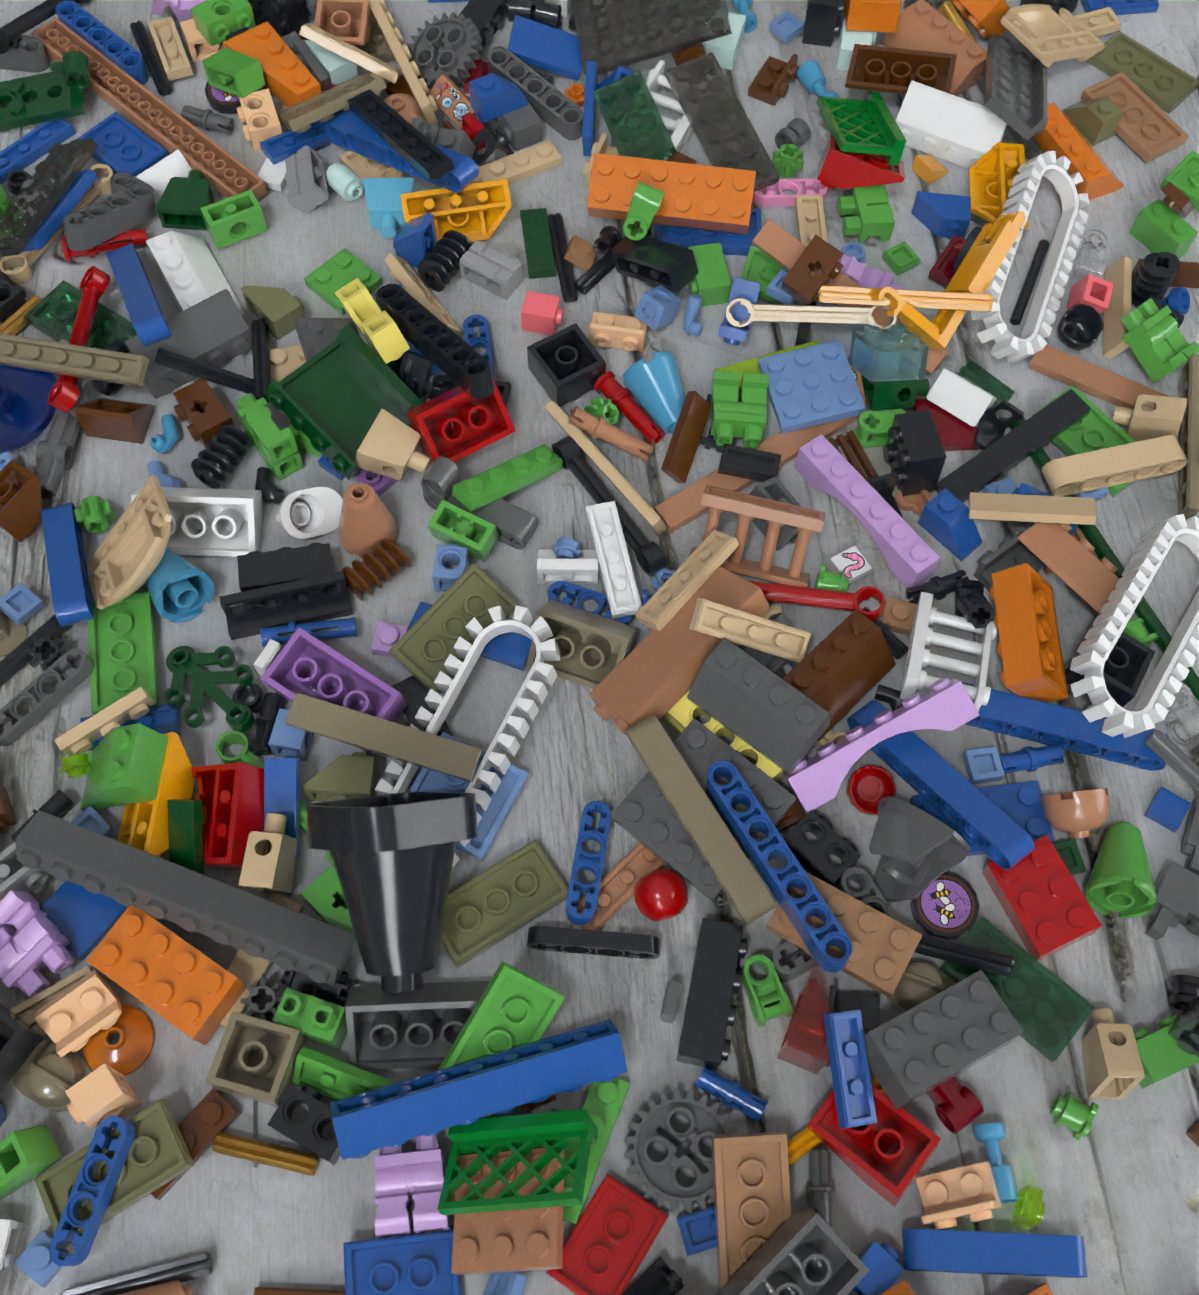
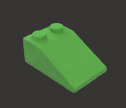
(125, 767)

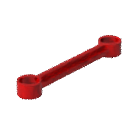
(93, 285)
(823, 598)

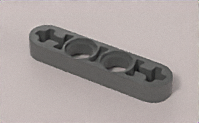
(37, 693)

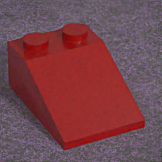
(855, 169)
(881, 1153)

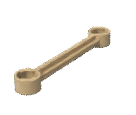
(26, 259)
(806, 314)

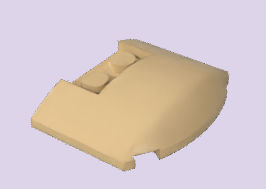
(1051, 35)
(131, 547)

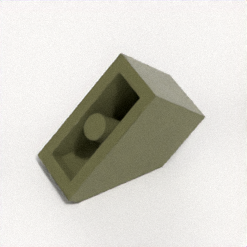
(1095, 118)
(274, 306)
(344, 779)

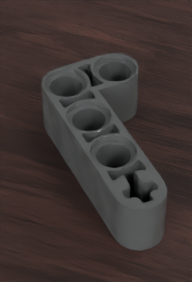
(126, 208)
(512, 523)
(805, 962)

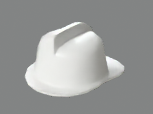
(310, 512)

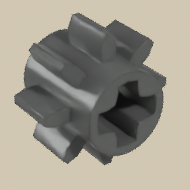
(255, 993)

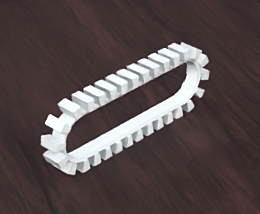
(1057, 263)
(1111, 623)
(470, 653)

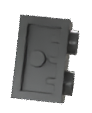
(1009, 554)

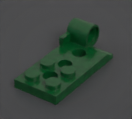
(68, 76)

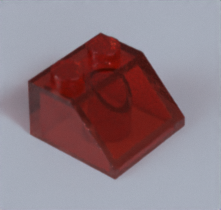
(806, 1036)

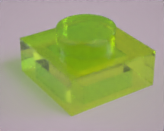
(1029, 1208)

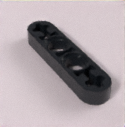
(593, 942)

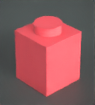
(1091, 292)
(541, 313)

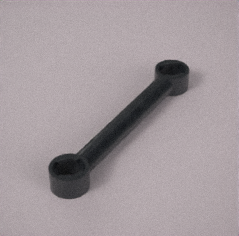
(28, 21)
(647, 553)

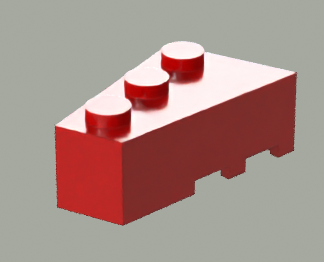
(230, 810)

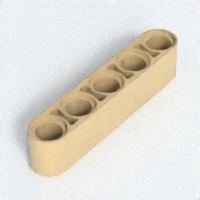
(1114, 466)

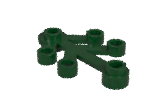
(207, 683)

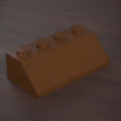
(894, 69)
(843, 667)

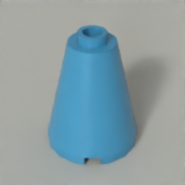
(657, 388)
(179, 588)

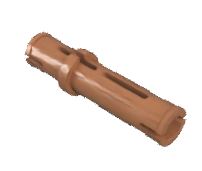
(601, 429)

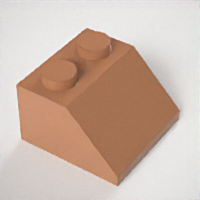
(345, 19)

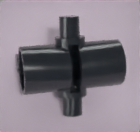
(537, 11)

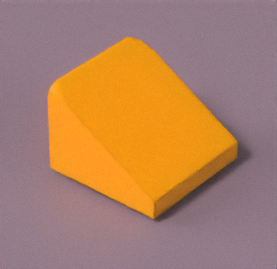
(928, 168)

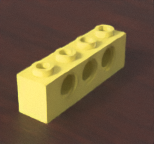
(685, 711)

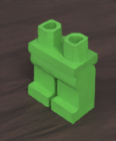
(1156, 340)
(742, 418)
(274, 446)

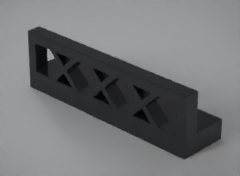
(312, 605)

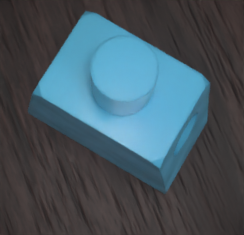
(385, 203)

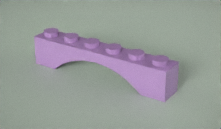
(901, 546)
(941, 708)

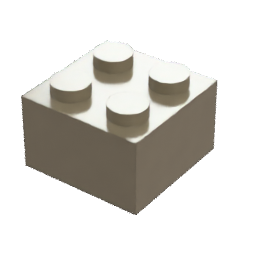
(255, 1059)

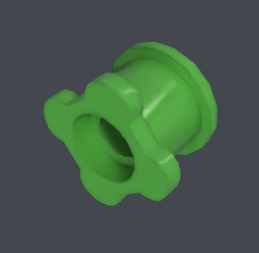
(830, 580)
(1137, 631)
(1073, 1114)

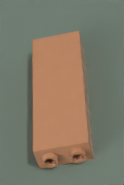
(669, 660)

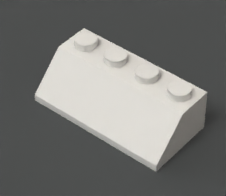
(948, 125)
(188, 269)
(213, 520)

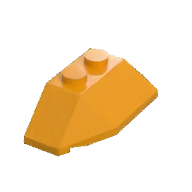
(992, 179)
(472, 211)
(146, 823)

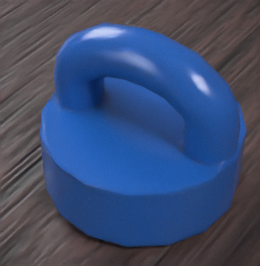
(1178, 300)

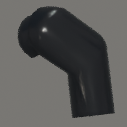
(268, 490)
(889, 696)

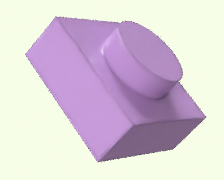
(385, 637)

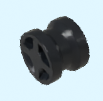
(1185, 989)

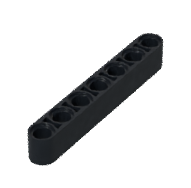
(437, 341)

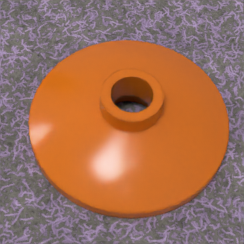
(132, 1048)

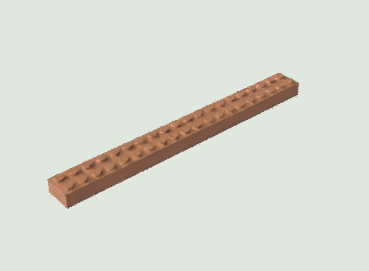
(153, 115)

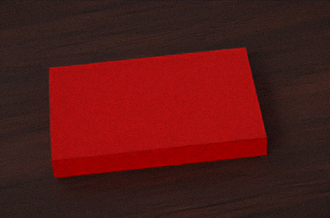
(609, 1241)

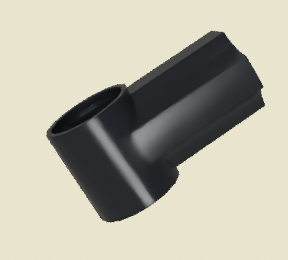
(972, 603)

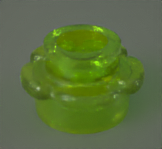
(75, 765)

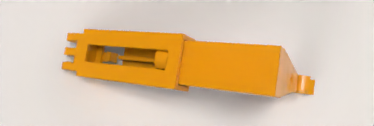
(971, 277)

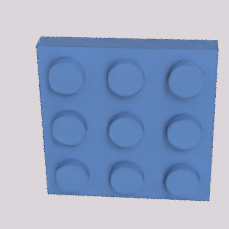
(811, 386)
(498, 809)

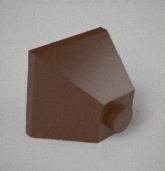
(19, 501)

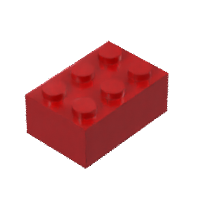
(459, 424)
(1042, 901)

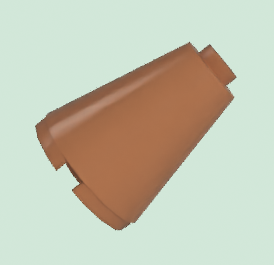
(364, 520)

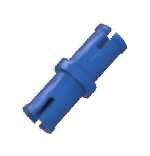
(1032, 758)
(731, 1093)

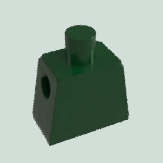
(182, 202)
(893, 394)

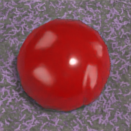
(868, 787)
(661, 894)

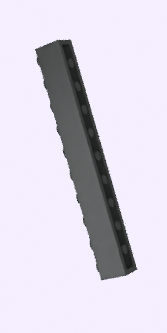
(185, 898)

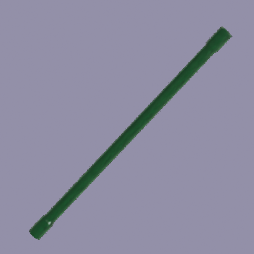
(1102, 550)

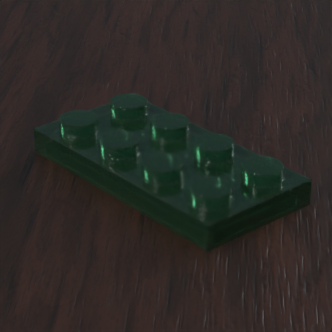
(634, 119)
(57, 315)
(1034, 995)

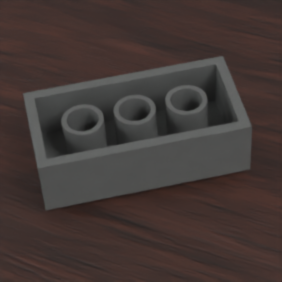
(939, 1039)
(800, 1260)

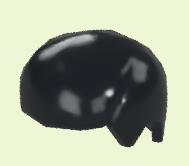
(1080, 327)

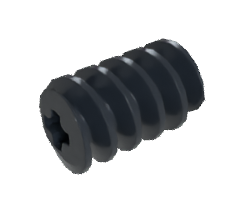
(443, 260)
(1154, 276)
(219, 454)

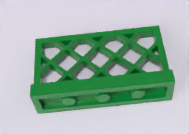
(865, 125)
(520, 1136)

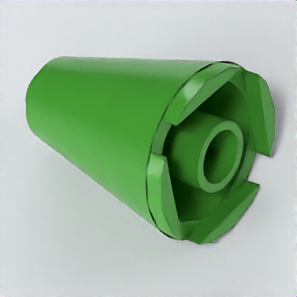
(1122, 874)

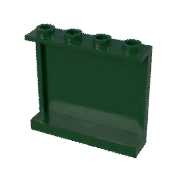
(340, 396)

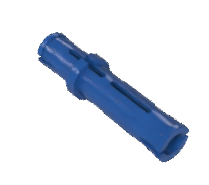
(346, 627)

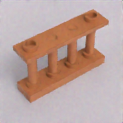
(776, 515)

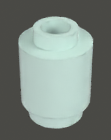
(345, 181)

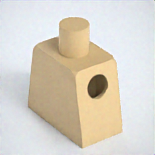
(1152, 416)
(391, 448)
(270, 858)
(1110, 1058)

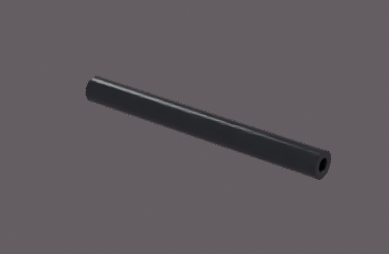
(1029, 282)

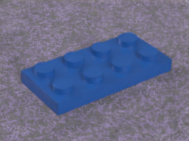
(1017, 800)

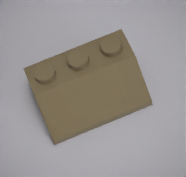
(586, 643)

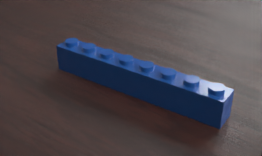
(477, 1089)

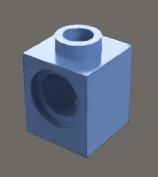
(657, 307)
(449, 555)
(287, 740)

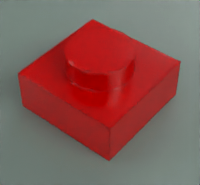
(472, 128)

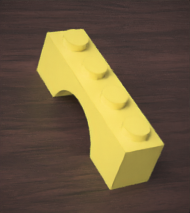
(372, 322)

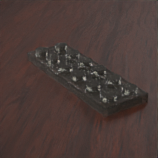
(720, 119)
(42, 193)

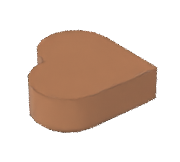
(913, 502)

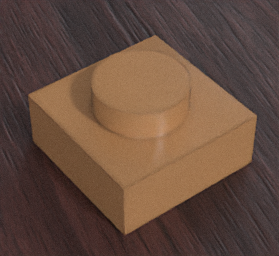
(580, 252)
(899, 615)

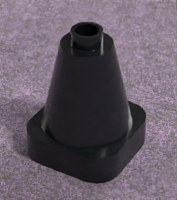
(395, 873)

